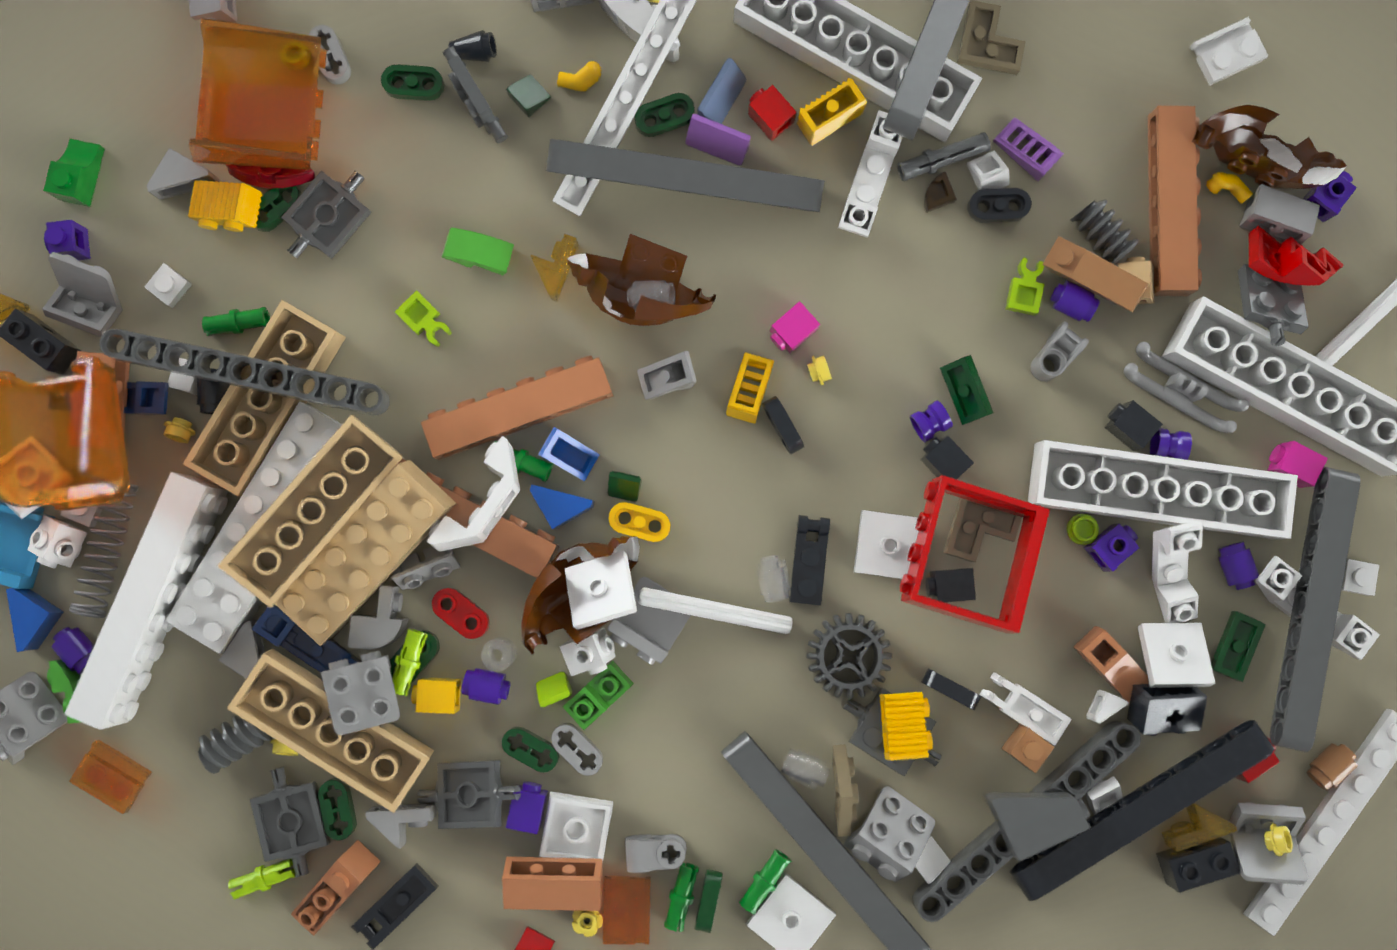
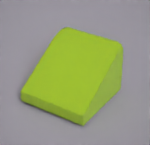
(553, 689)

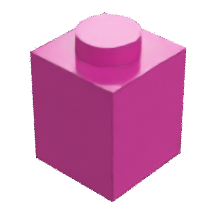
(793, 328)
(1297, 460)

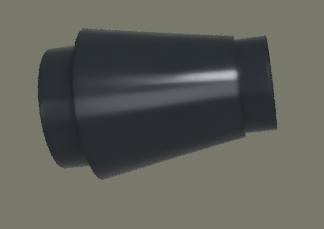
(476, 46)

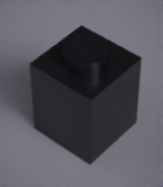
(1132, 425)
(946, 458)
(951, 585)

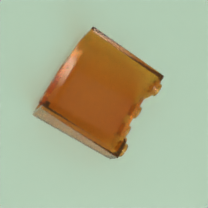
(258, 97)
(62, 439)

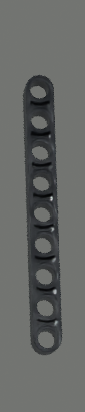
(1144, 809)

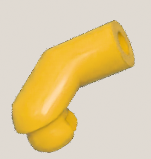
(582, 79)
(1229, 182)

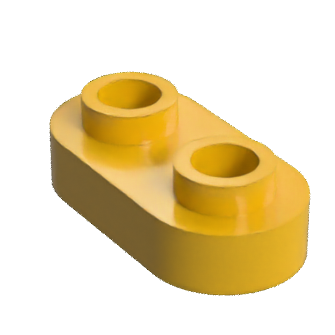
(639, 522)

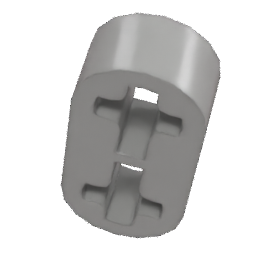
(336, 52)
(571, 755)

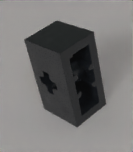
(38, 341)
(1166, 709)
(1198, 864)

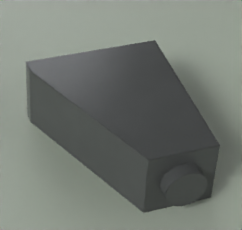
(1037, 819)

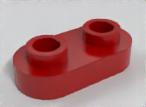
(460, 612)

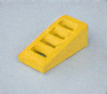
(741, 411)

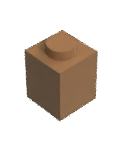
(1027, 748)

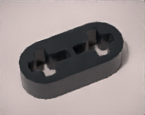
(783, 425)
(951, 689)

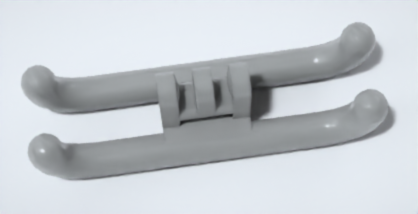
(1183, 390)

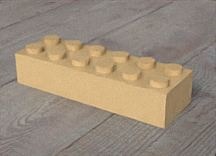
(251, 420)
(310, 511)
(365, 552)
(295, 711)

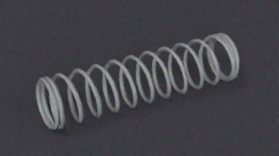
(92, 610)

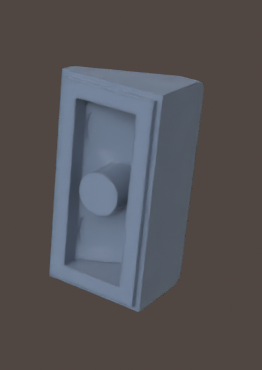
(722, 92)

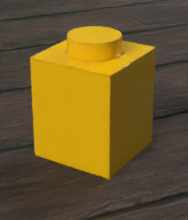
(437, 695)

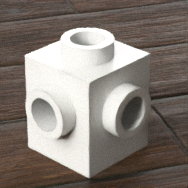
(56, 542)
(590, 654)

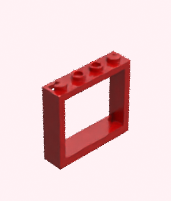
(1023, 563)

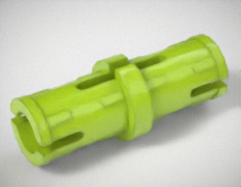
(408, 661)
(261, 878)

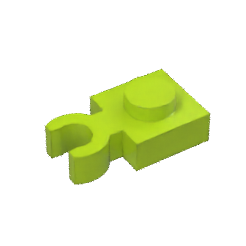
(1025, 292)
(421, 316)

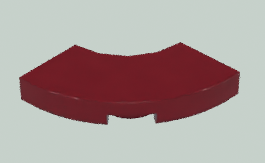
(270, 177)

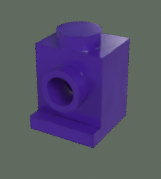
(1331, 196)
(61, 239)
(1102, 547)

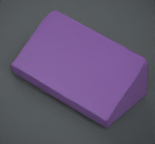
(717, 139)

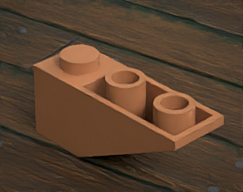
(1111, 661)
(335, 887)

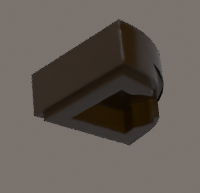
(939, 193)

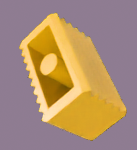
(831, 111)
(224, 205)
(905, 726)

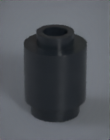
(210, 394)

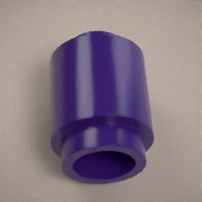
(1074, 301)
(1238, 565)
(73, 648)
(485, 686)

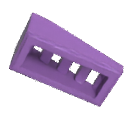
(1028, 163)

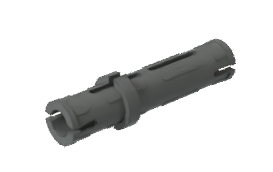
(932, 160)

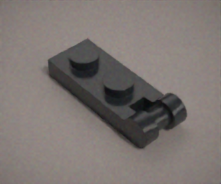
(809, 561)
(395, 905)

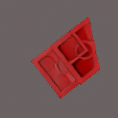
(1289, 260)

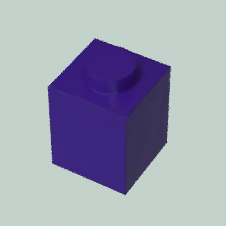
(528, 811)

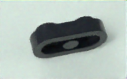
(998, 205)

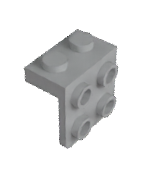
(84, 295)
(649, 628)
(360, 693)
(27, 716)
(892, 835)
(1250, 849)

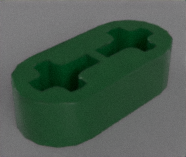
(275, 207)
(526, 756)
(329, 809)
(708, 901)

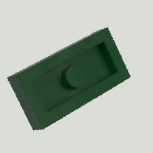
(966, 390)
(1237, 646)

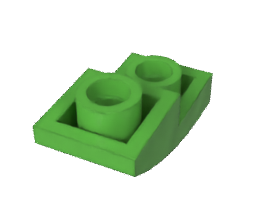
(477, 249)
(63, 680)
(598, 695)

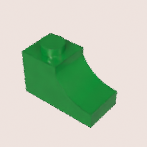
(75, 173)

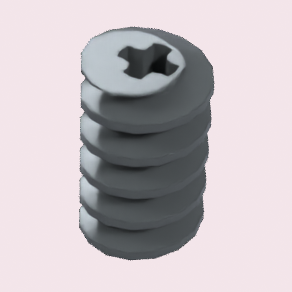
(1105, 231)
(230, 744)

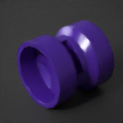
(931, 421)
(1171, 445)

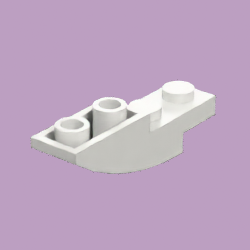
(632, 19)

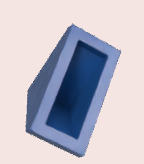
(568, 454)
(559, 506)
(31, 618)

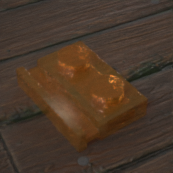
(110, 777)
(626, 910)

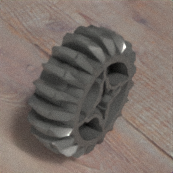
(861, 647)

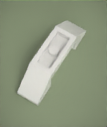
(870, 179)
(450, 534)
(1170, 570)
(1279, 586)

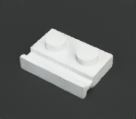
(1229, 51)

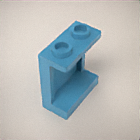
(18, 564)

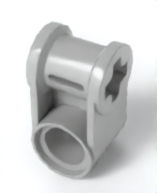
(1061, 349)
(648, 852)

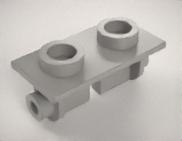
(414, 572)

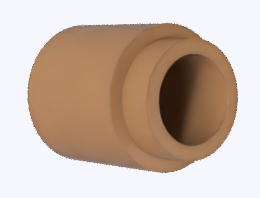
(1332, 766)

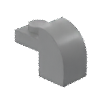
(379, 630)

